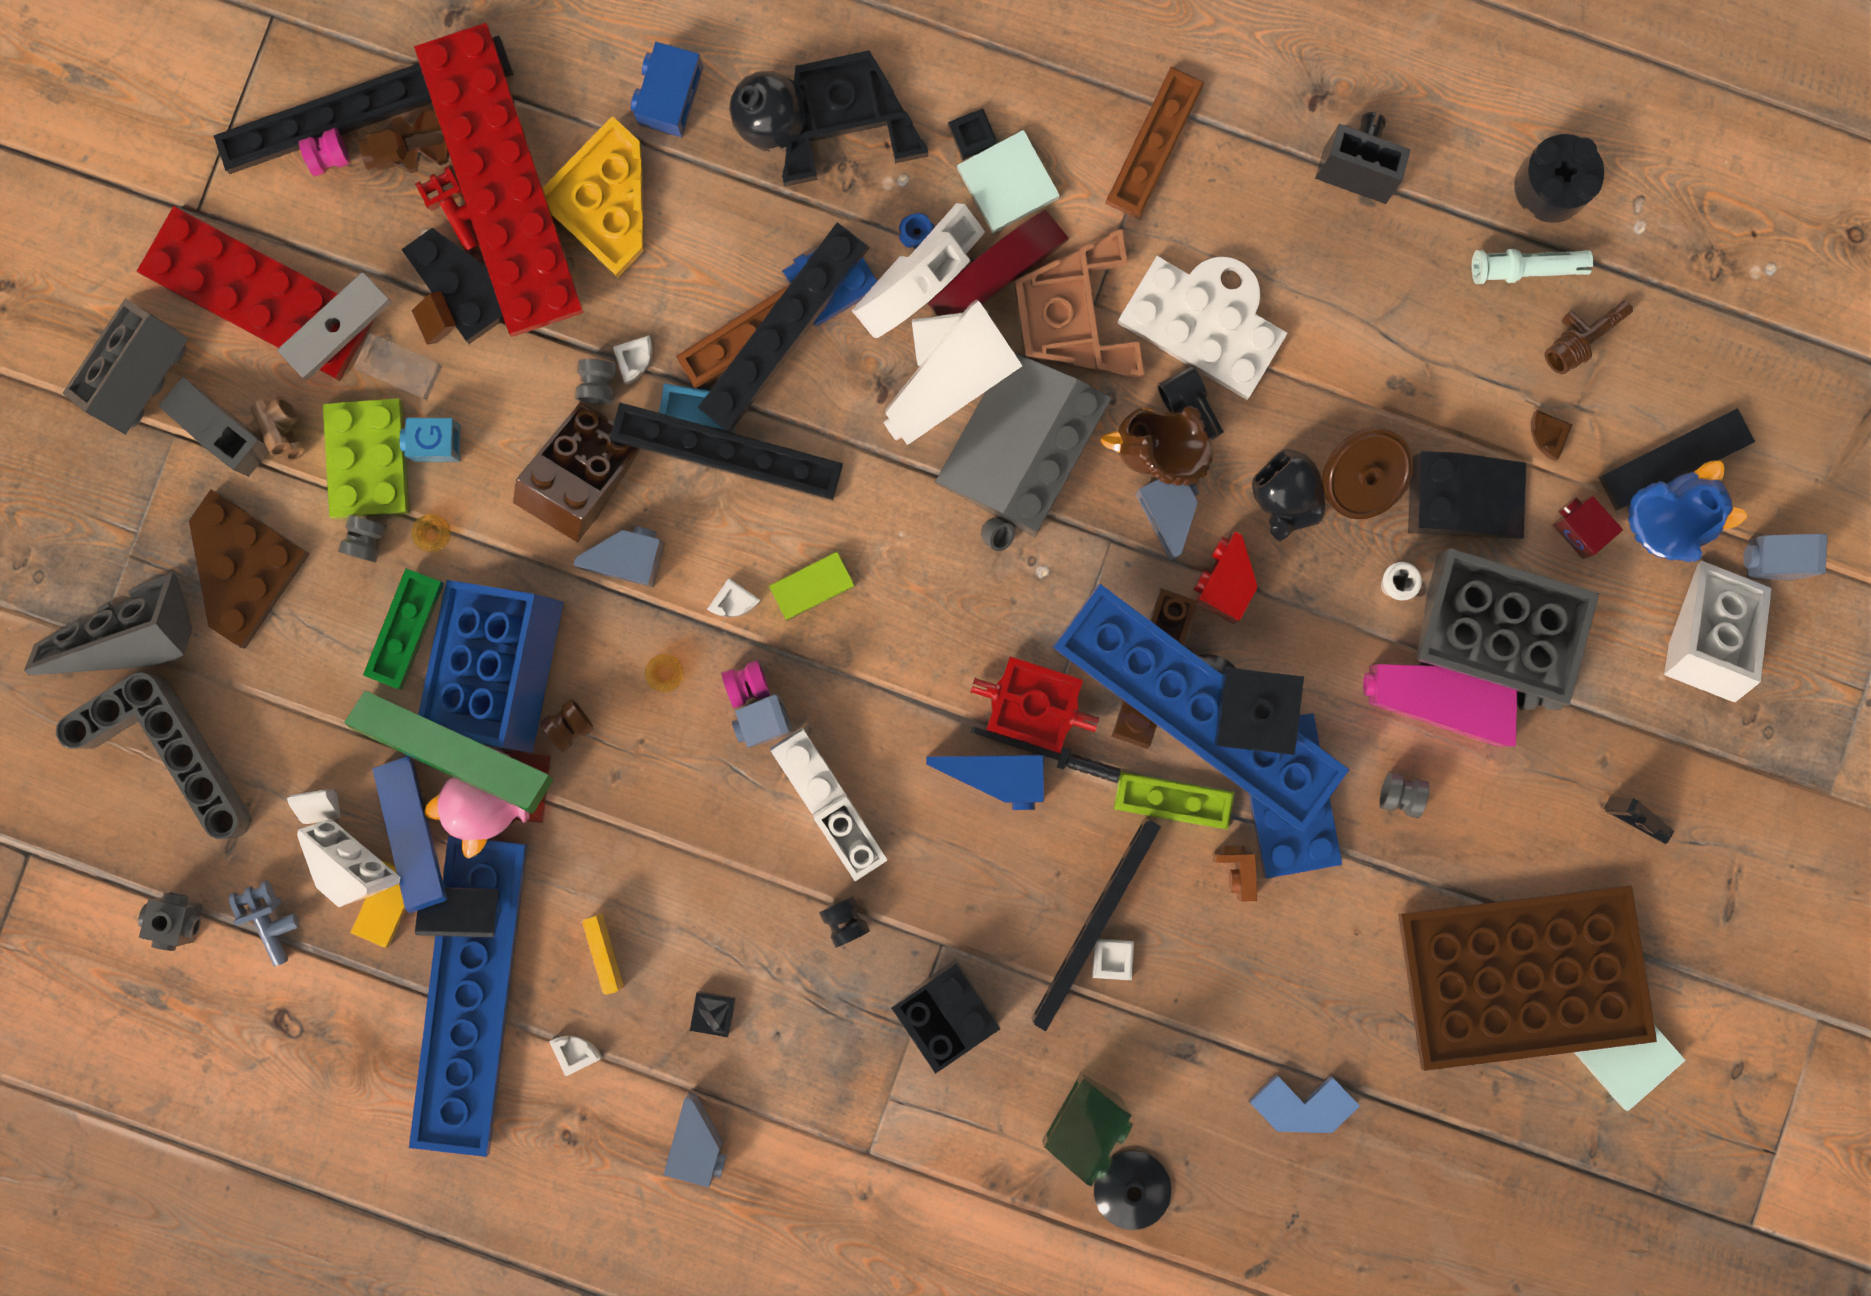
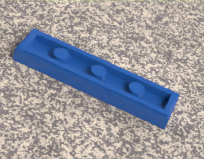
(409, 834)

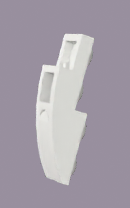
(922, 275)
(828, 804)

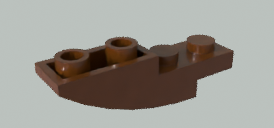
(1173, 616)

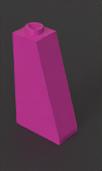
(1445, 700)

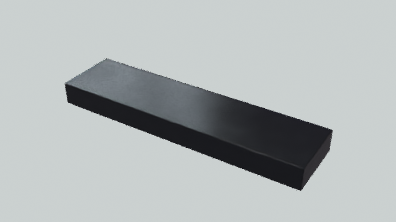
(1677, 457)

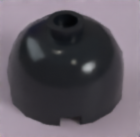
(768, 110)

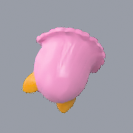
(472, 813)

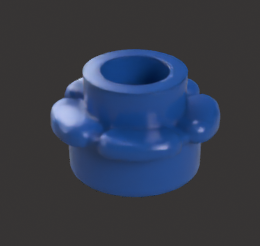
(909, 224)

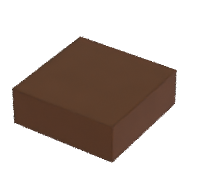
(433, 317)

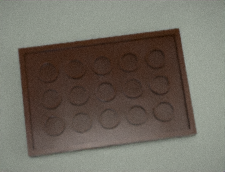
(1527, 978)

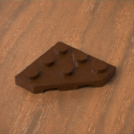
(240, 566)

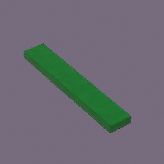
(449, 752)

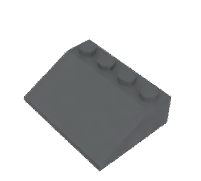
(1023, 443)
(1505, 625)

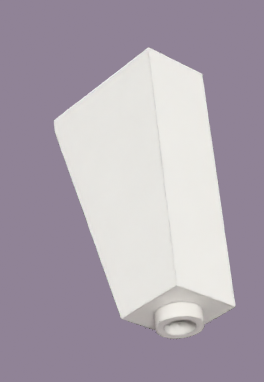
(957, 371)

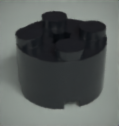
(1559, 177)

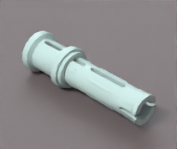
(1514, 265)

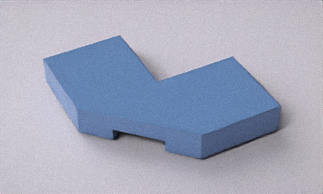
(1317, 1114)

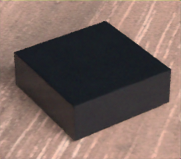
(972, 134)

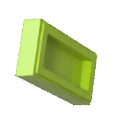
(811, 586)

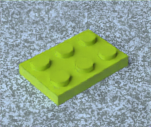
(365, 458)

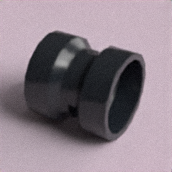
(840, 913)

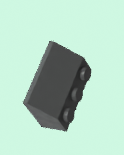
(126, 367)

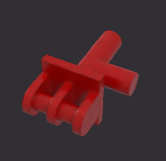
(456, 215)

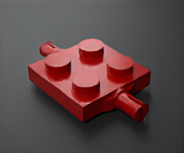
(1034, 704)

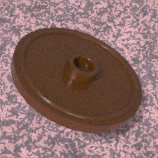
(1367, 473)

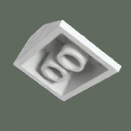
(1720, 633)

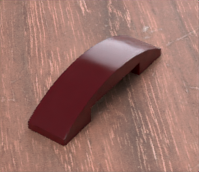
(1000, 265)

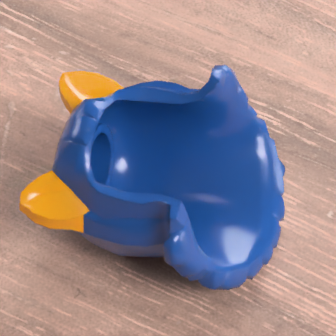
(1684, 513)

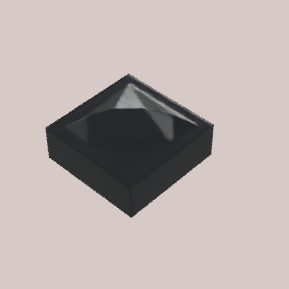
(712, 1014)

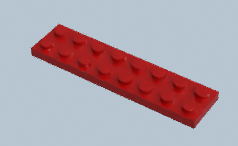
(499, 179)

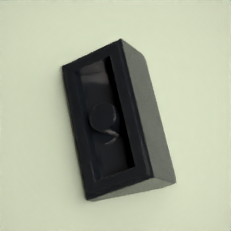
(463, 914)

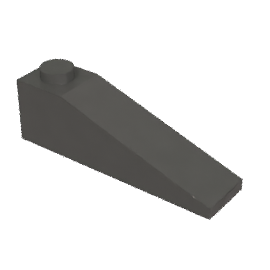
(133, 634)

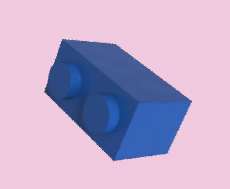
(667, 89)

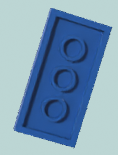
(1284, 847)

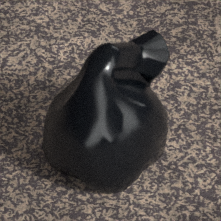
(1291, 492)

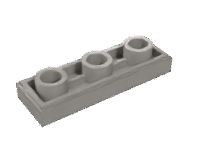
(315, 341)

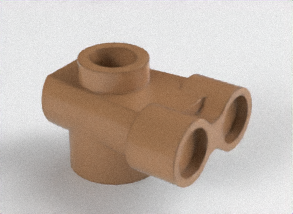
(273, 426)

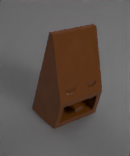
(574, 473)

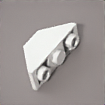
(342, 865)

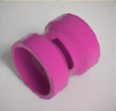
(324, 152)
(737, 687)

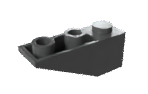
(214, 427)

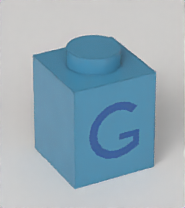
(431, 439)

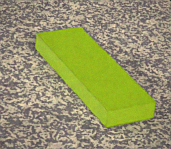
(1173, 800)

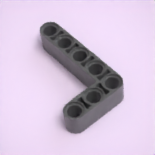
(168, 745)

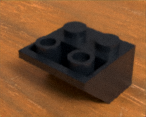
(946, 1016)

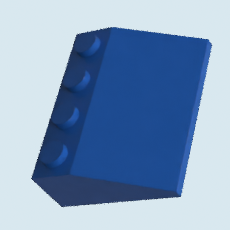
(491, 663)

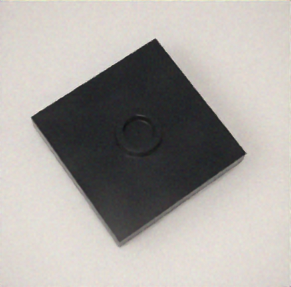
(1259, 710)

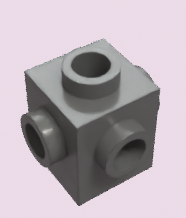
(177, 913)

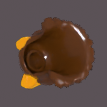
(1163, 445)

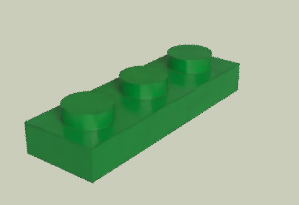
(403, 629)

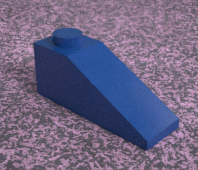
(1002, 777)

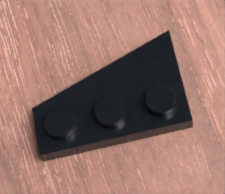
(461, 281)

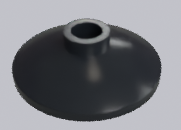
(1128, 1171)

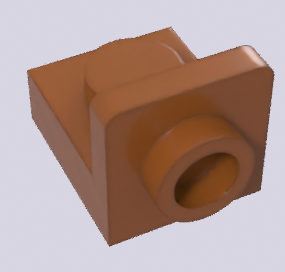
(1243, 878)

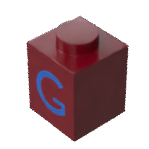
(1586, 526)

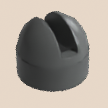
(997, 534)

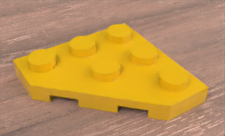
(601, 196)

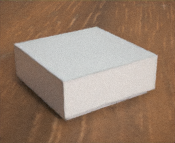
(1113, 959)

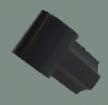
(1189, 390)

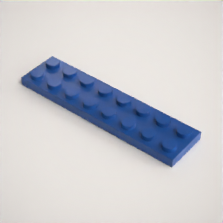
(1184, 698)
(468, 1010)

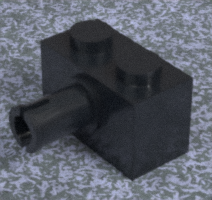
(1363, 160)

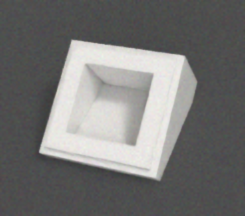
(315, 806)

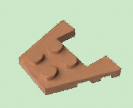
(1060, 313)

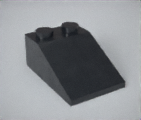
(1467, 495)

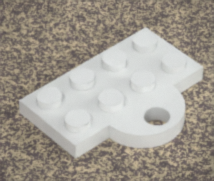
(1205, 321)

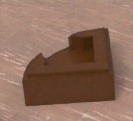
(1549, 434)

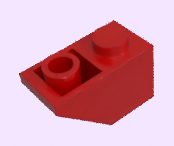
(1230, 582)

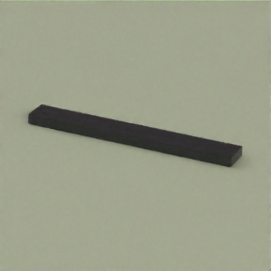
(342, 110)

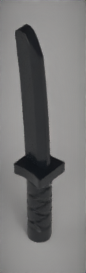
(1064, 759)

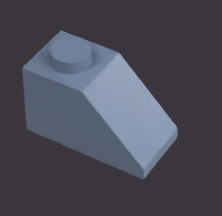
(1169, 513)
(625, 556)
(1786, 556)
(762, 722)
(695, 1146)

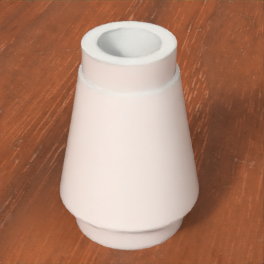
(1408, 577)

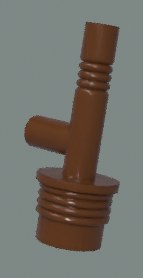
(1574, 344)

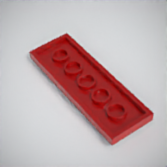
(239, 284)

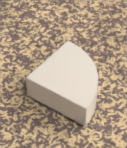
(634, 358)
(733, 601)
(574, 1053)

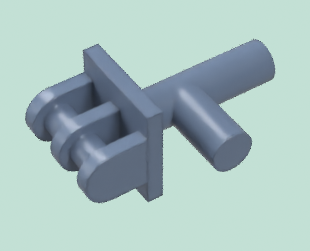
(259, 913)

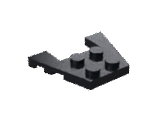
(846, 98)

